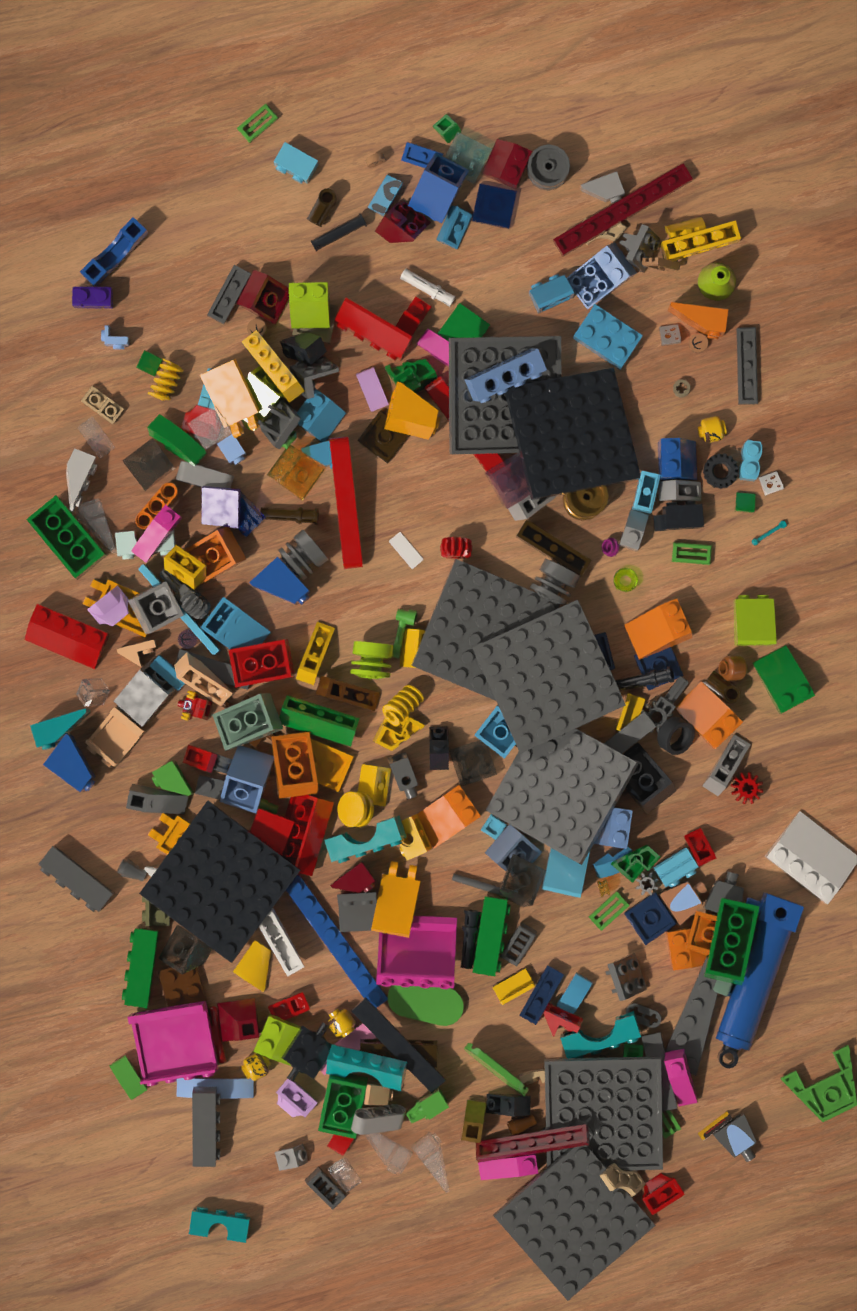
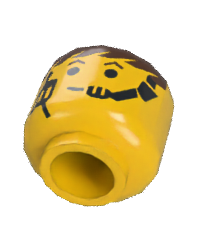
(712, 429)
(341, 1022)
(255, 1066)

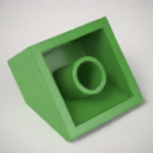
(172, 779)

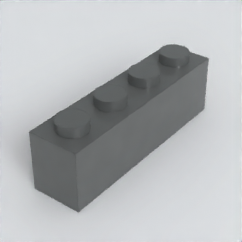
(76, 878)
(205, 1126)

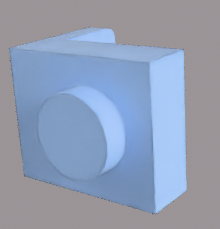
(118, 343)

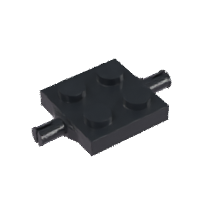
(307, 1052)

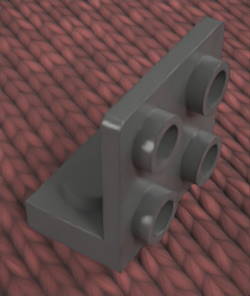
(306, 373)
(356, 911)

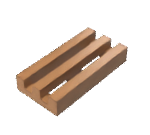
(661, 264)

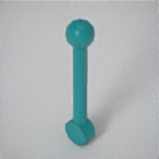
(755, 541)

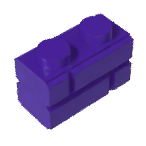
(92, 297)

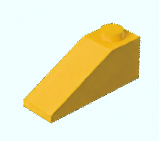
(315, 653)

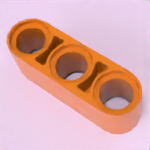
(159, 496)

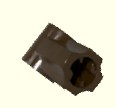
(321, 209)
(721, 686)

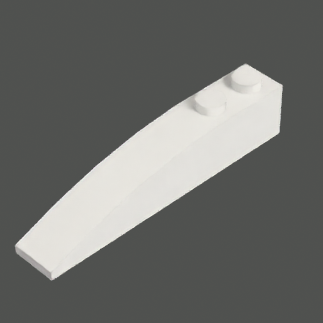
(281, 943)

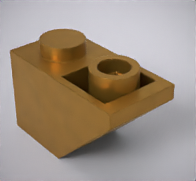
(473, 1121)

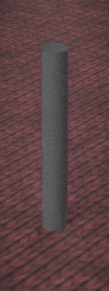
(477, 884)

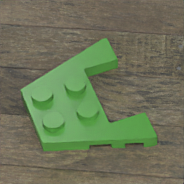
(830, 1095)

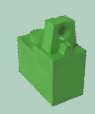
(428, 1106)

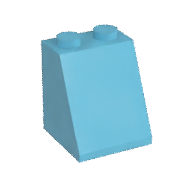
(564, 874)

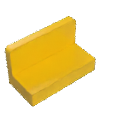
(410, 645)
(631, 711)
(375, 783)
(513, 986)

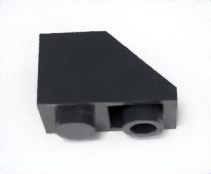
(303, 347)
(439, 748)
(508, 1104)

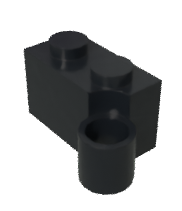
(680, 517)

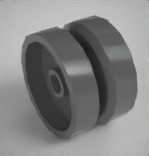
(541, 158)

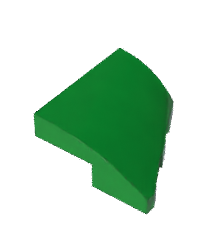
(412, 375)
(635, 862)

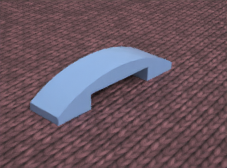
(226, 1088)

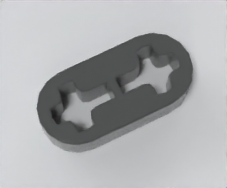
(645, 1010)

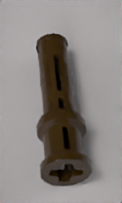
(299, 515)

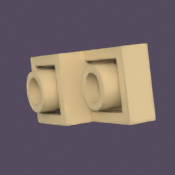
(102, 405)
(530, 1076)

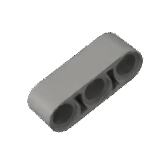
(203, 476)
(378, 1119)

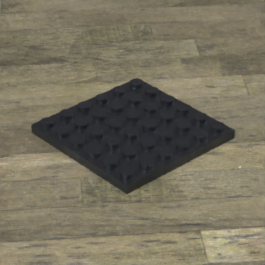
(572, 433)
(219, 881)

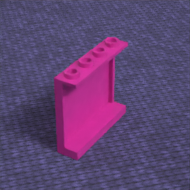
(423, 958)
(174, 1043)

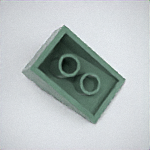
(247, 721)

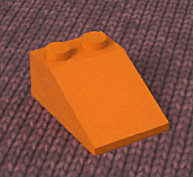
(704, 319)
(218, 552)
(658, 629)
(708, 715)
(294, 765)
(447, 816)
(701, 933)
(679, 955)

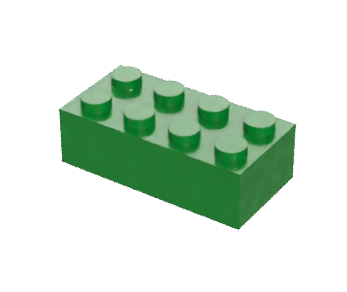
(66, 537)
(731, 941)

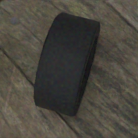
(667, 730)

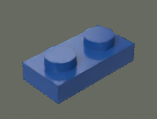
(418, 155)

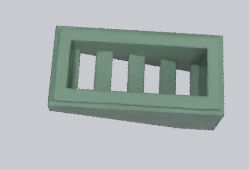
(723, 988)

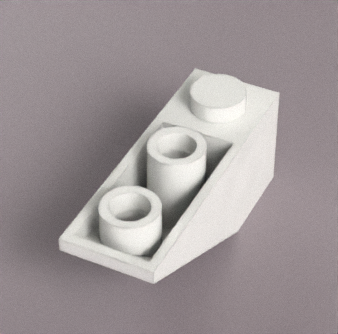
(78, 471)

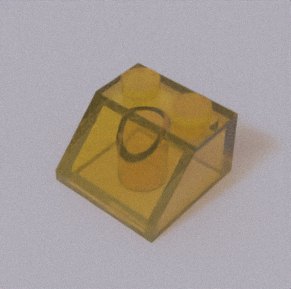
(295, 472)

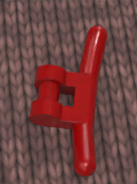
(217, 1035)

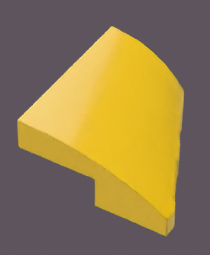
(685, 227)
(391, 736)
(254, 965)

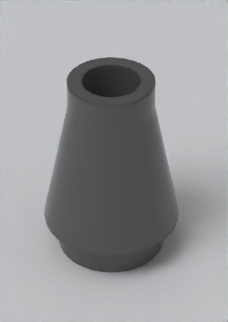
(131, 870)

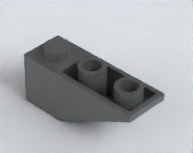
(155, 800)

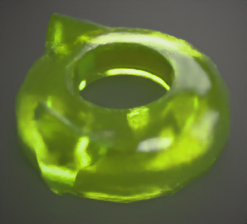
(625, 572)

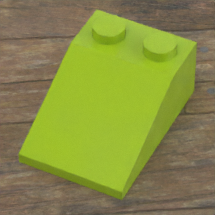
(276, 1038)

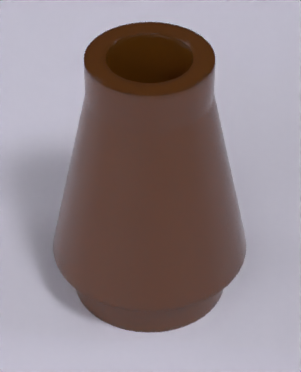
(520, 1124)

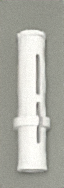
(427, 287)

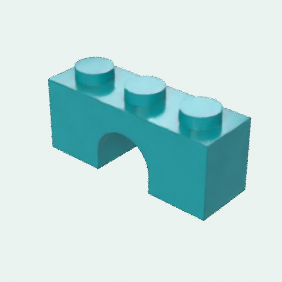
(236, 1224)

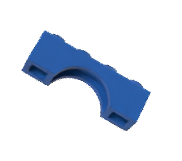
(115, 253)

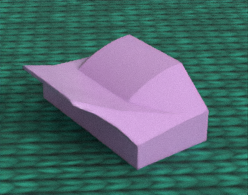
(110, 607)
(295, 1099)

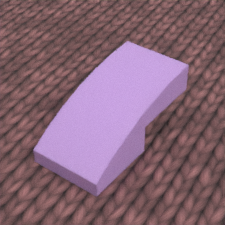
(372, 389)

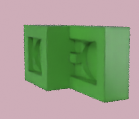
(128, 1077)

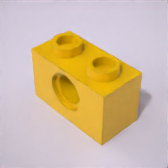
(185, 567)
(420, 843)

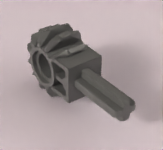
(190, 600)
(665, 705)

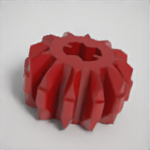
(456, 548)
(744, 794)

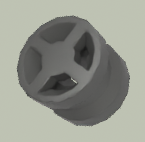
(222, 764)

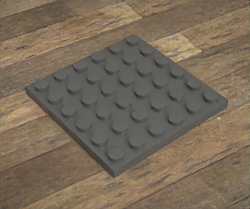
(488, 425)
(468, 613)
(549, 676)
(563, 791)
(615, 1100)
(573, 1221)

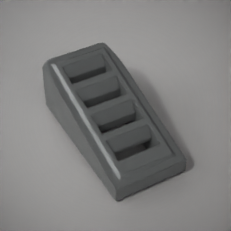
(527, 930)
(313, 1177)

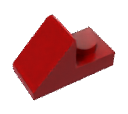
(413, 316)
(200, 758)
(699, 847)
(556, 1016)

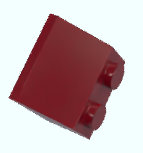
(507, 163)
(264, 296)
(355, 880)

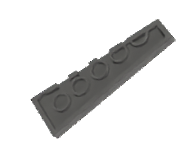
(694, 1020)

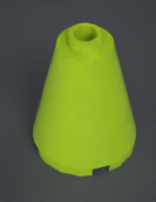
(712, 286)

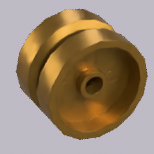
(584, 509)

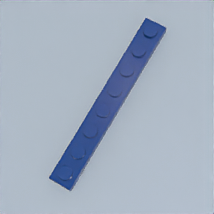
(335, 942)

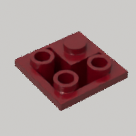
(402, 224)
(238, 1020)

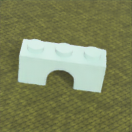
(126, 541)

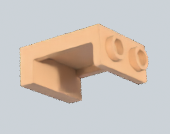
(114, 737)

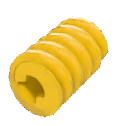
(165, 381)
(402, 704)

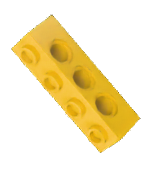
(701, 241)
(273, 366)

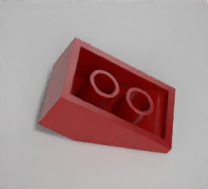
(261, 663)

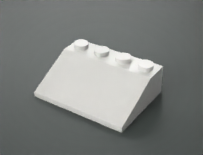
(812, 857)

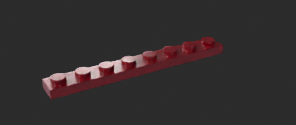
(622, 209)

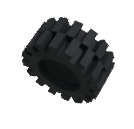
(720, 482)

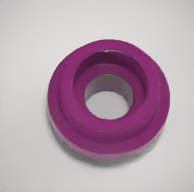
(610, 547)

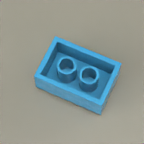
(607, 336)

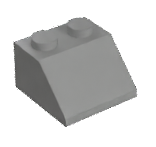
(155, 607)

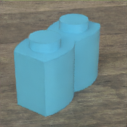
(750, 466)

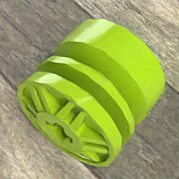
(371, 659)

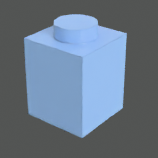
(232, 450)

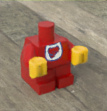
(194, 707)

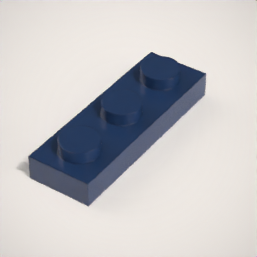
(541, 994)

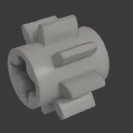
(651, 881)

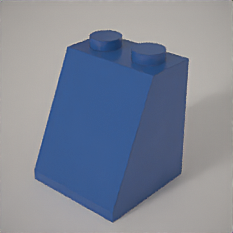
(438, 187)
(677, 459)
(281, 582)
(70, 764)

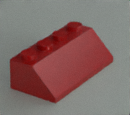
(373, 329)
(66, 636)
(306, 837)

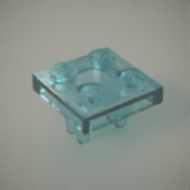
(469, 155)

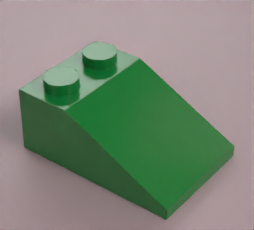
(783, 679)
(340, 1103)

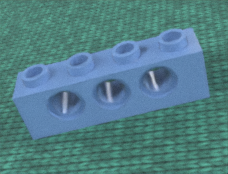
(477, 382)

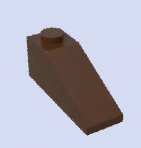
(347, 693)

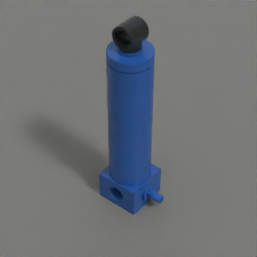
(765, 956)

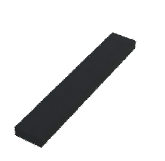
(398, 1044)

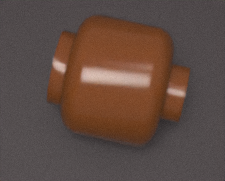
(733, 668)

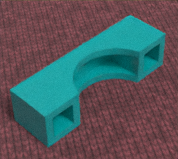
(387, 832)
(578, 1044)
(386, 1070)

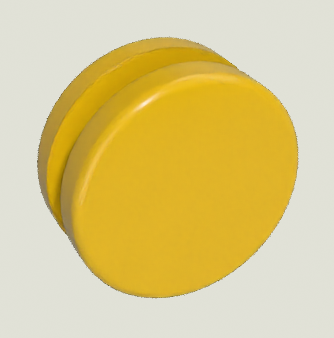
(355, 809)

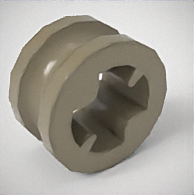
(677, 384)

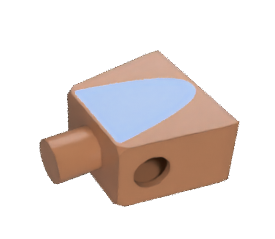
(683, 900)

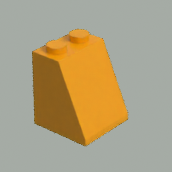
(411, 414)

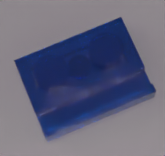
(249, 516)

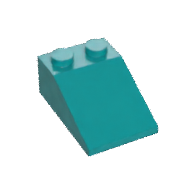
(54, 729)

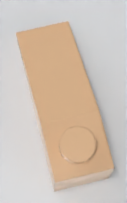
(200, 678)

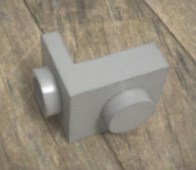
(291, 1157)

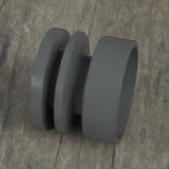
(302, 555)
(555, 581)

